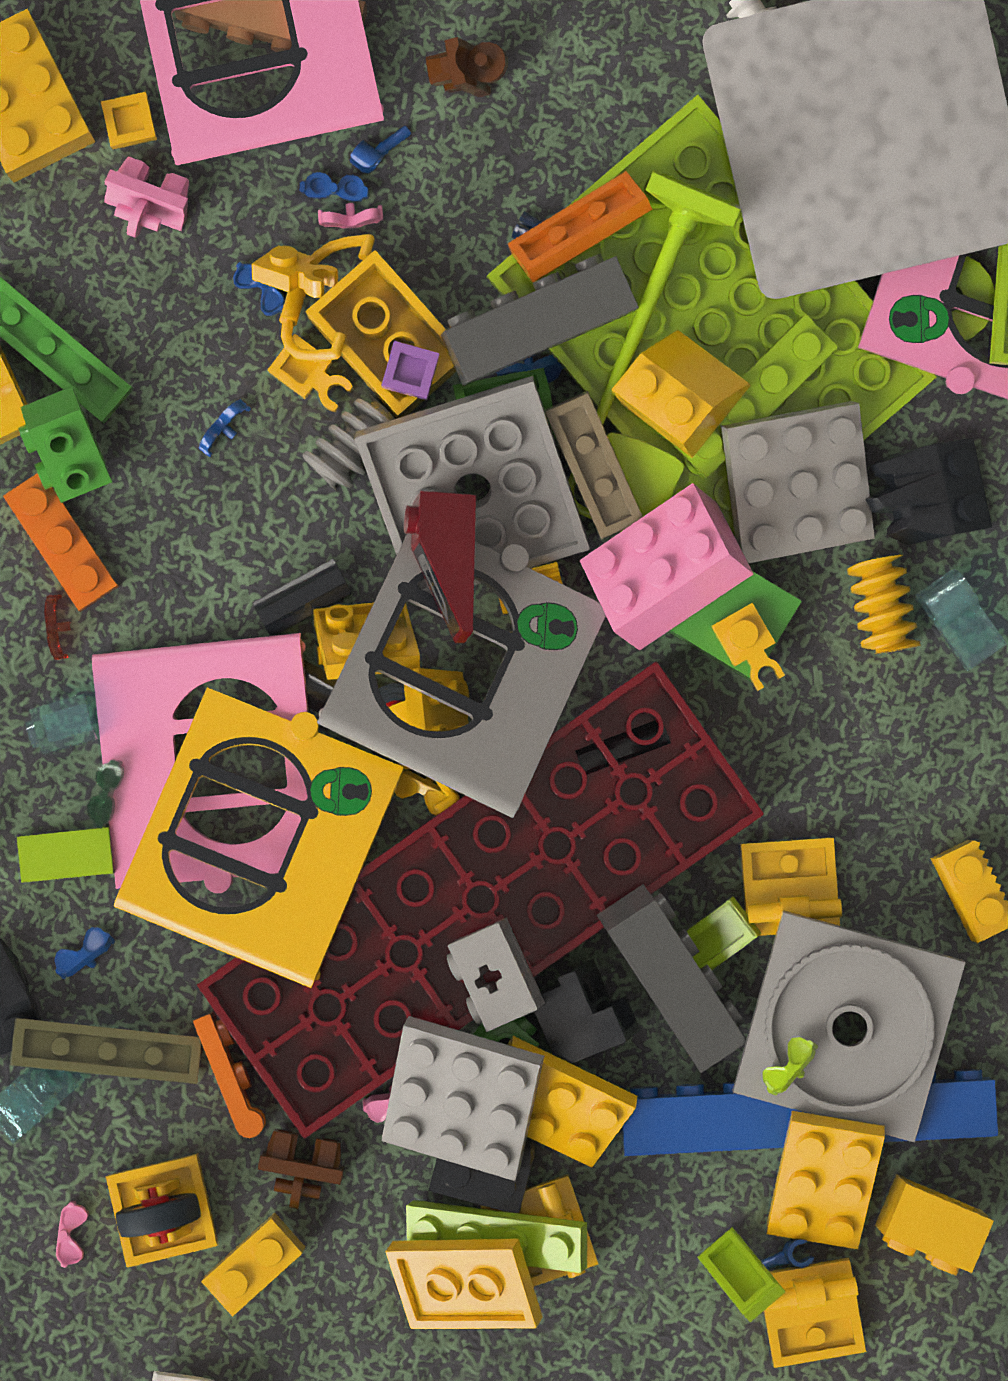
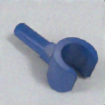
(368, 158)
(786, 1256)

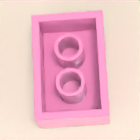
(666, 567)

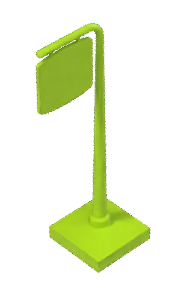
(647, 468)

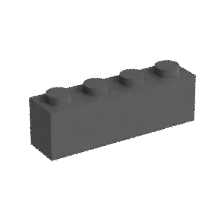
(538, 320)
(672, 977)

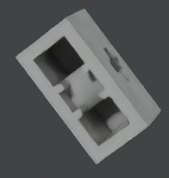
(494, 950)

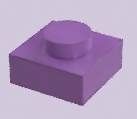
(410, 370)

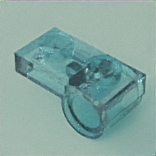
(960, 619)
(32, 1098)

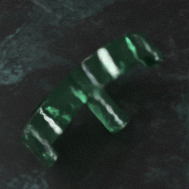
(102, 806)

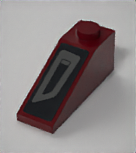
(445, 552)

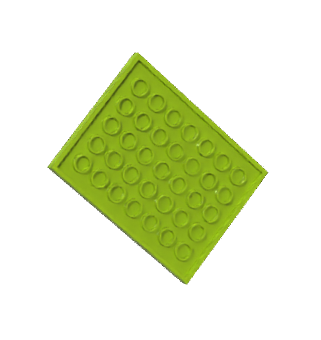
(717, 300)

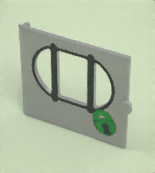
(509, 731)

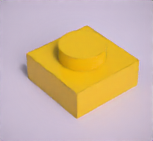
(129, 120)

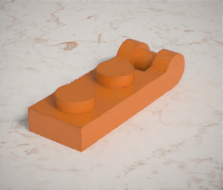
(230, 1076)

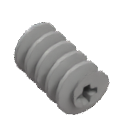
(343, 454)

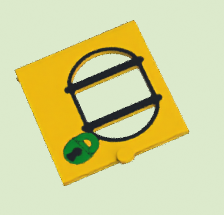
(305, 901)

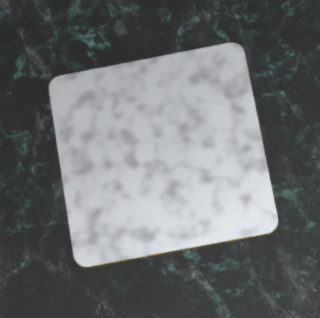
(862, 136)

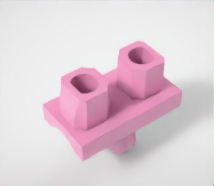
(143, 202)

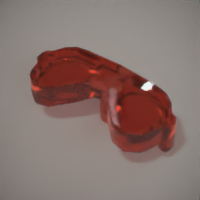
(53, 627)

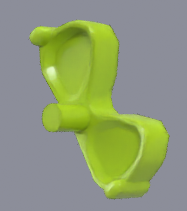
(800, 1055)

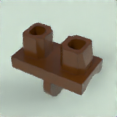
(467, 66)
(281, 1159)

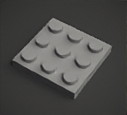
(798, 481)
(462, 1098)

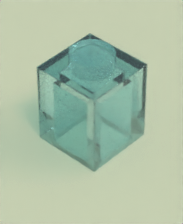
(62, 725)

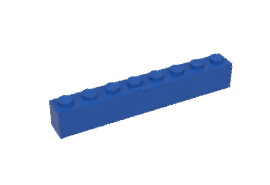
(730, 1121)

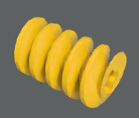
(882, 605)

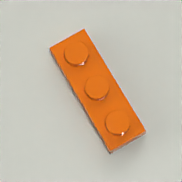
(579, 226)
(61, 542)

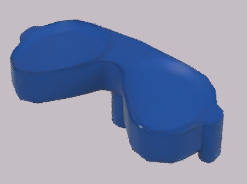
(271, 298)
(221, 425)
(94, 944)

